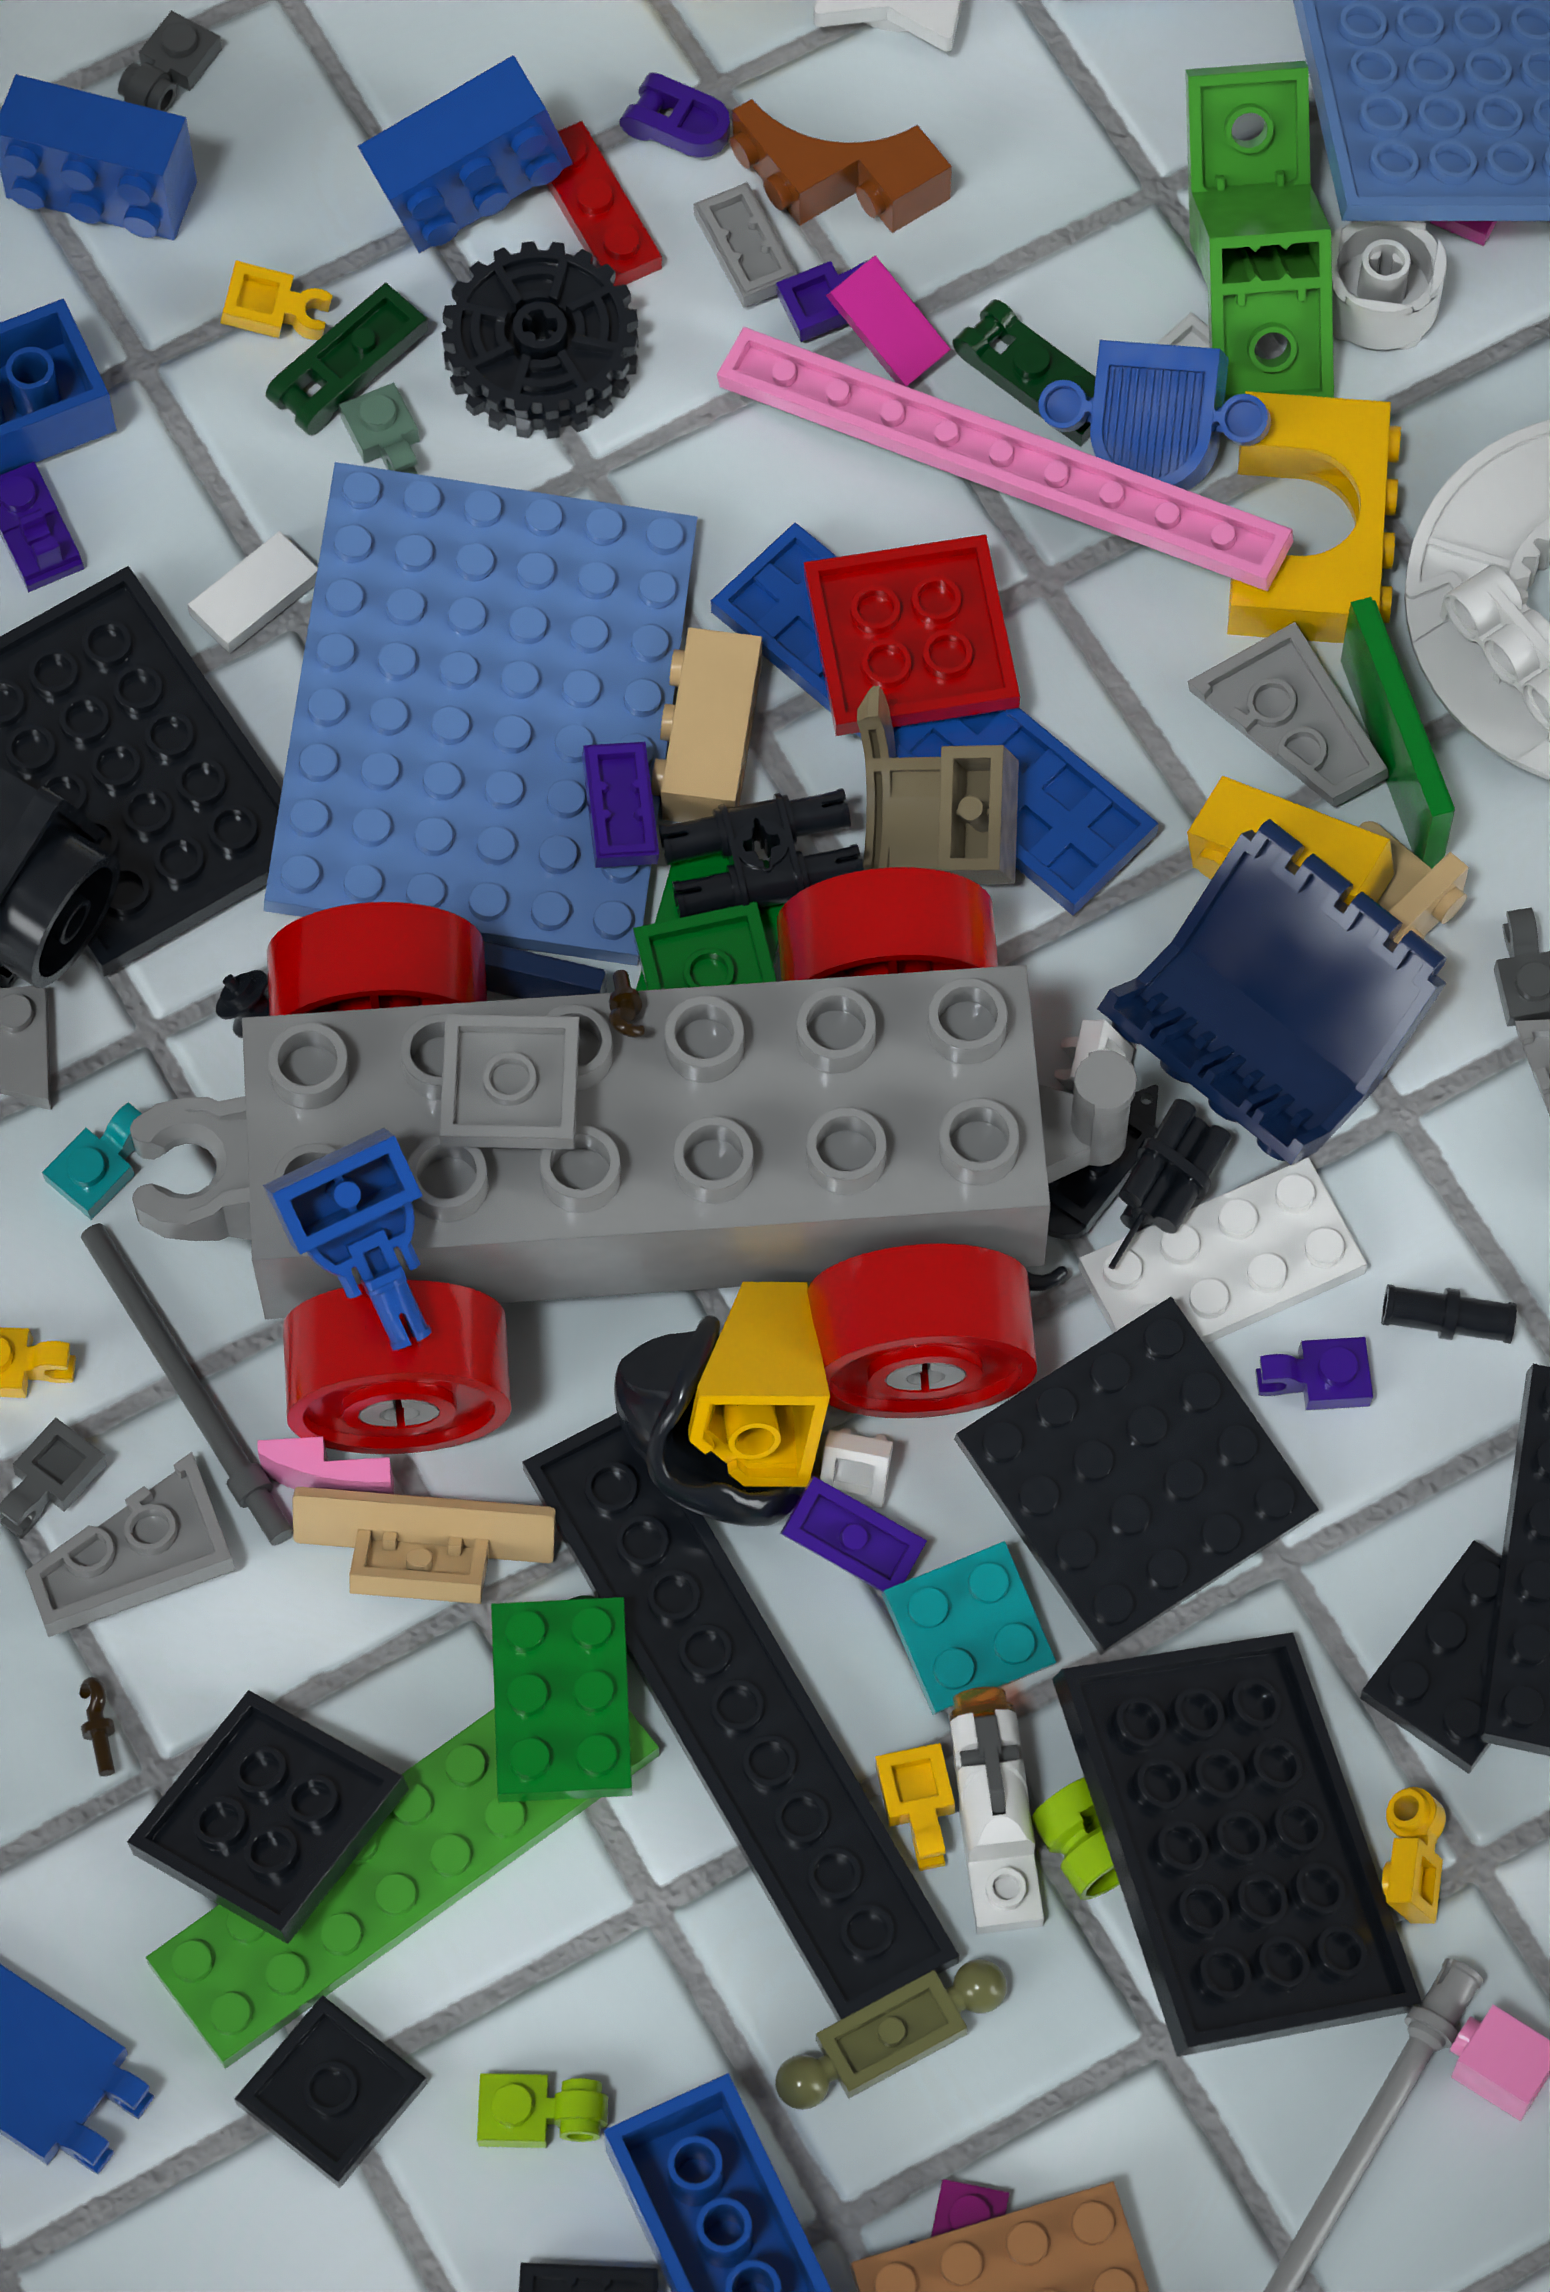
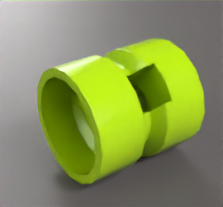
(1071, 1827)

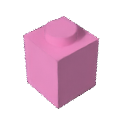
(1502, 2061)

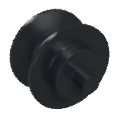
(243, 998)

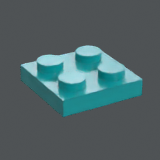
(968, 1626)

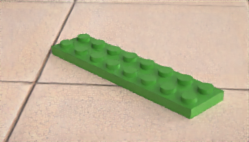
(422, 1859)

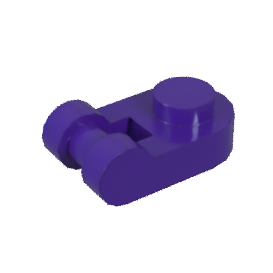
(695, 127)

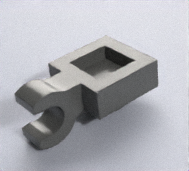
(1525, 976)
(53, 1470)

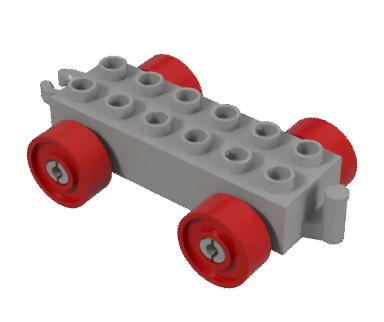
(812, 1128)

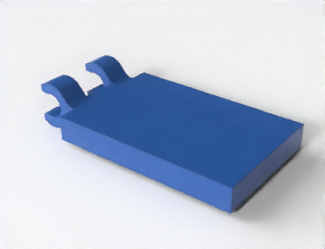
(56, 2075)

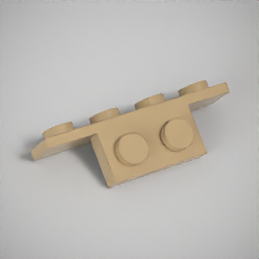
(422, 1543)

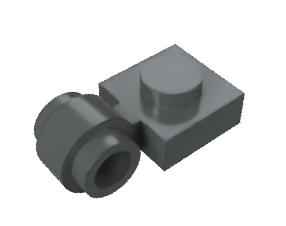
(171, 56)

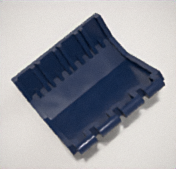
(1280, 995)

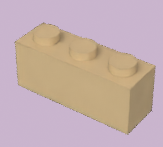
(708, 723)

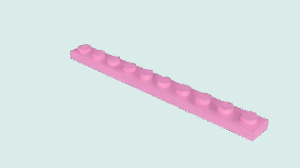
(1006, 458)

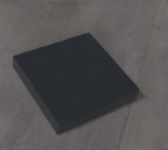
(331, 2091)

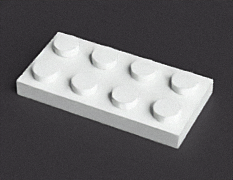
(1232, 1257)

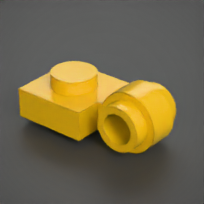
(1415, 1870)

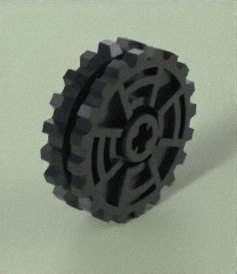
(533, 382)

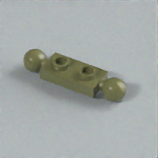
(891, 2034)

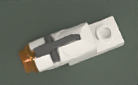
(995, 1812)

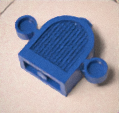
(1158, 409)

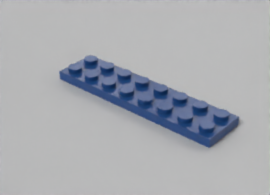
(1069, 818)

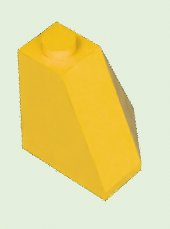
(764, 1388)

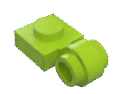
(518, 2109)

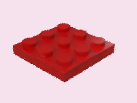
(916, 625)

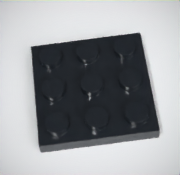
(268, 1816)

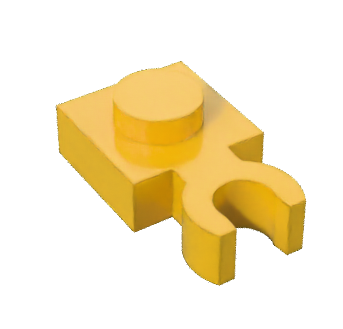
(262, 301)

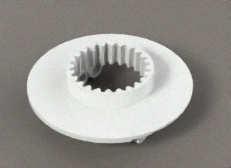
(1470, 597)

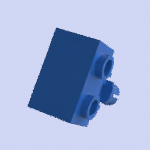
(352, 1215)

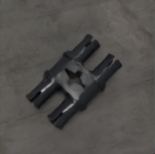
(776, 828)

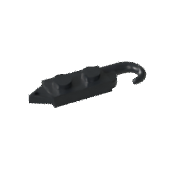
(1086, 1193)

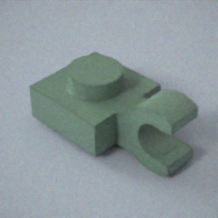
(382, 428)

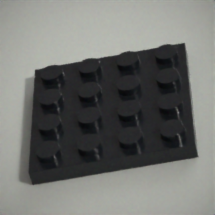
(1136, 1475)

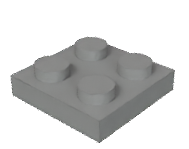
(509, 1081)

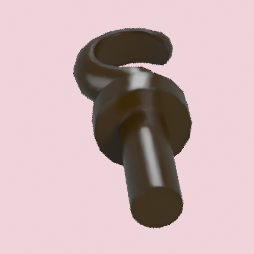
(624, 1006)
(98, 1727)

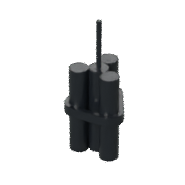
(1170, 1172)

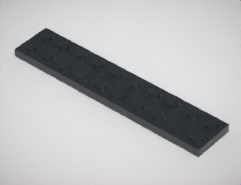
(744, 1723)

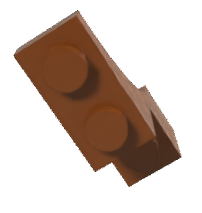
(807, 175)

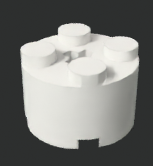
(1385, 283)

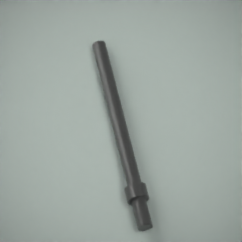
(247, 1480)

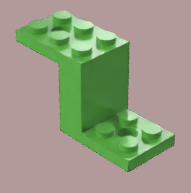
(1260, 227)

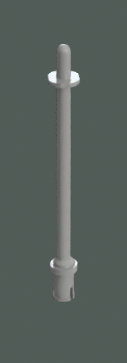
(1430, 2030)

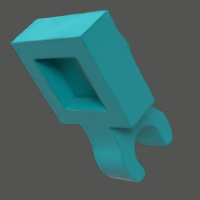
(94, 1168)

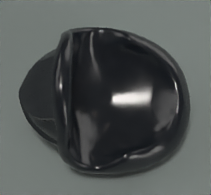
(655, 1405)

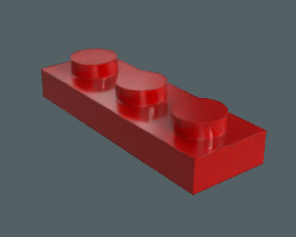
(601, 211)

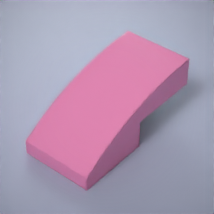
(306, 1464)

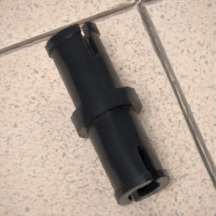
(1449, 1314)

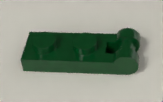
(347, 358)
(1025, 365)

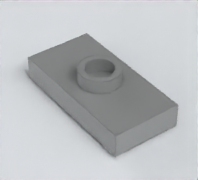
(744, 243)

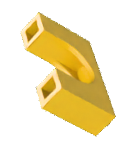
(1347, 451)

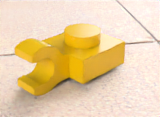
(25, 1362)
(917, 1793)

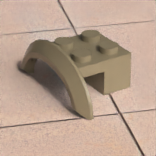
(941, 810)

